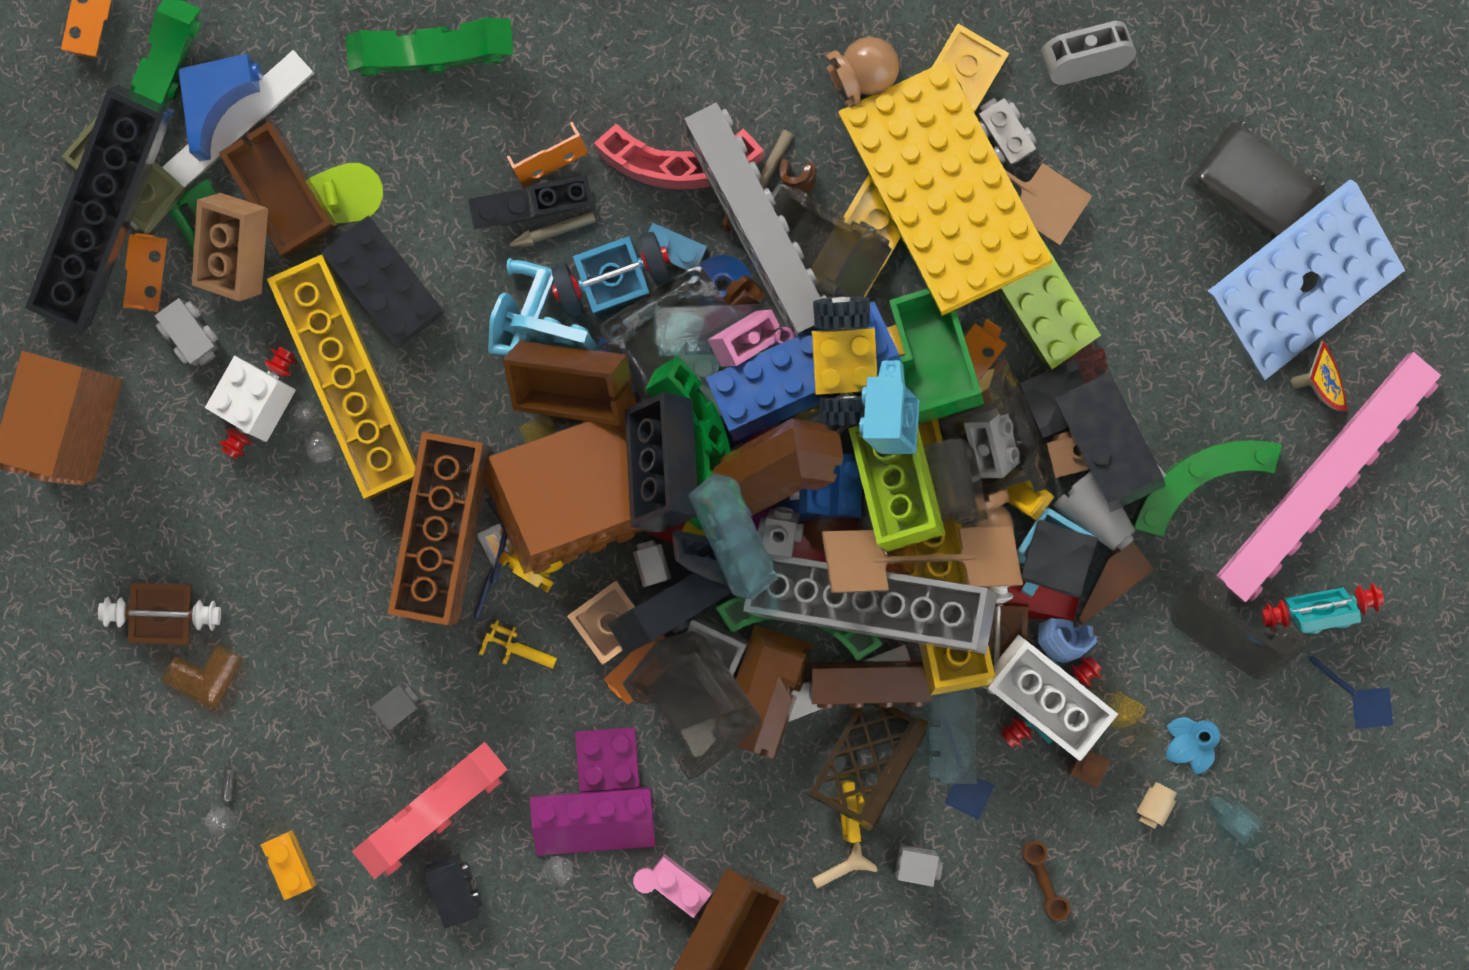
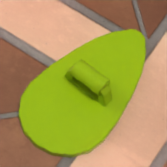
(349, 191)

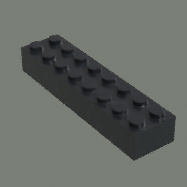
(99, 208)

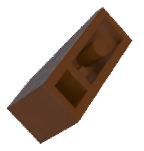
(1115, 577)

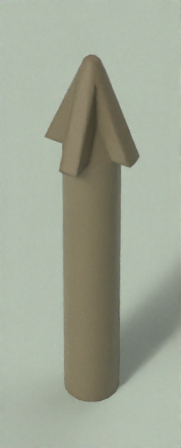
(775, 157)
(529, 238)

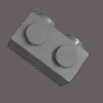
(993, 443)

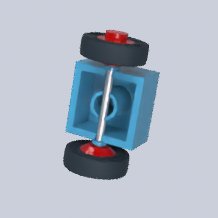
(611, 275)

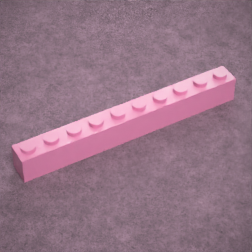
(1328, 476)

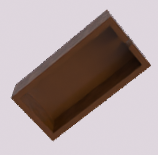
(276, 180)
(569, 382)
(732, 925)

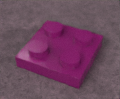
(607, 759)

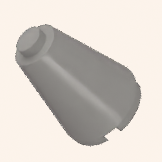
(1089, 511)

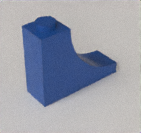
(209, 92)

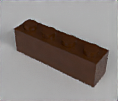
(868, 682)

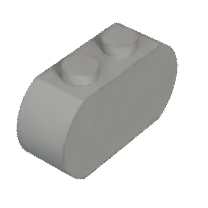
(1088, 52)

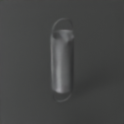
(229, 784)

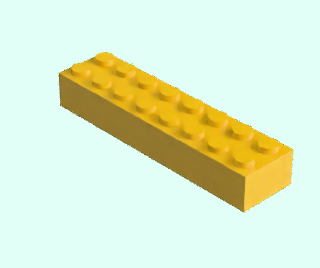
(344, 376)

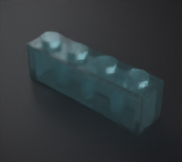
(733, 536)

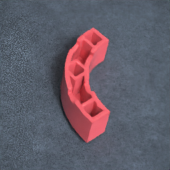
(659, 167)
(430, 811)

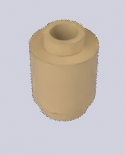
(1156, 805)

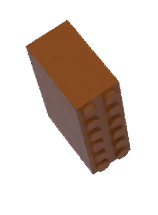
(56, 420)
(563, 494)
(439, 529)

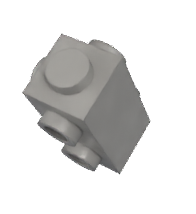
(1005, 131)
(193, 340)

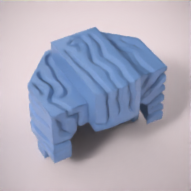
(1063, 641)

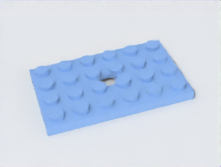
(1264, 293)

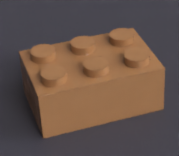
(229, 246)

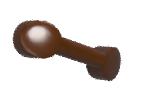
(1054, 907)

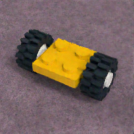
(842, 357)

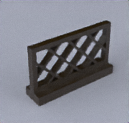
(890, 776)

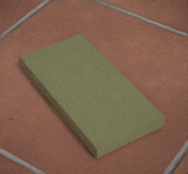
(159, 193)

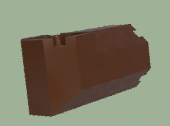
(783, 462)
(768, 676)

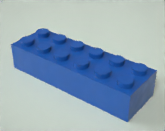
(780, 381)

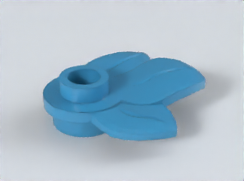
(1188, 745)

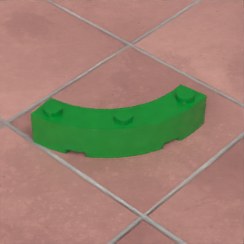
(171, 36)
(430, 48)
(709, 432)
(1197, 469)
(736, 618)

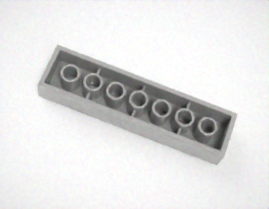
(753, 216)
(909, 611)

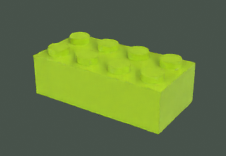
(1049, 314)
(898, 494)

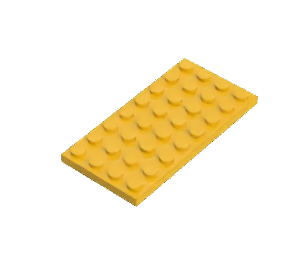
(945, 188)

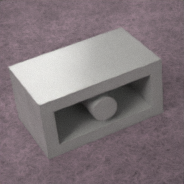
(918, 865)

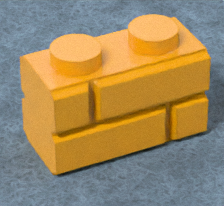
(288, 865)

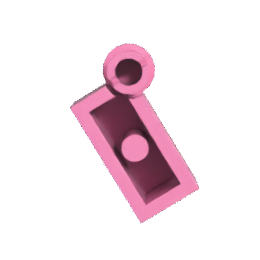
(748, 338)
(674, 884)

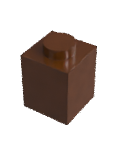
(1089, 769)

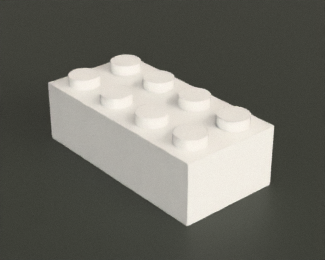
(1050, 698)

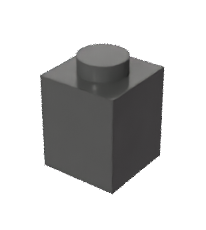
(396, 705)

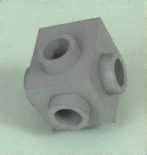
(781, 531)

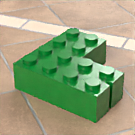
(935, 357)

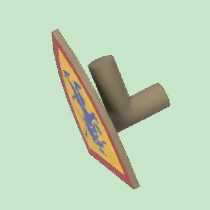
(1324, 380)

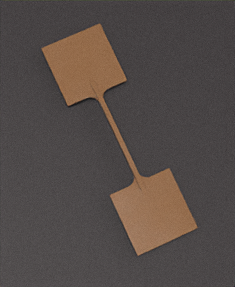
(1051, 202)
(859, 564)

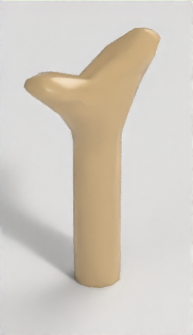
(854, 862)

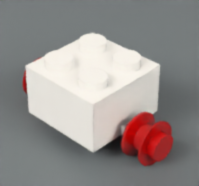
(252, 399)

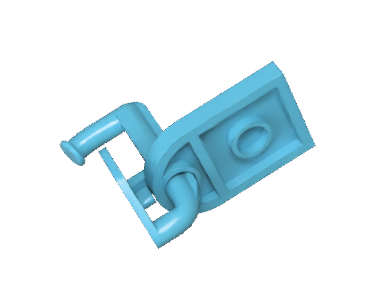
(528, 326)

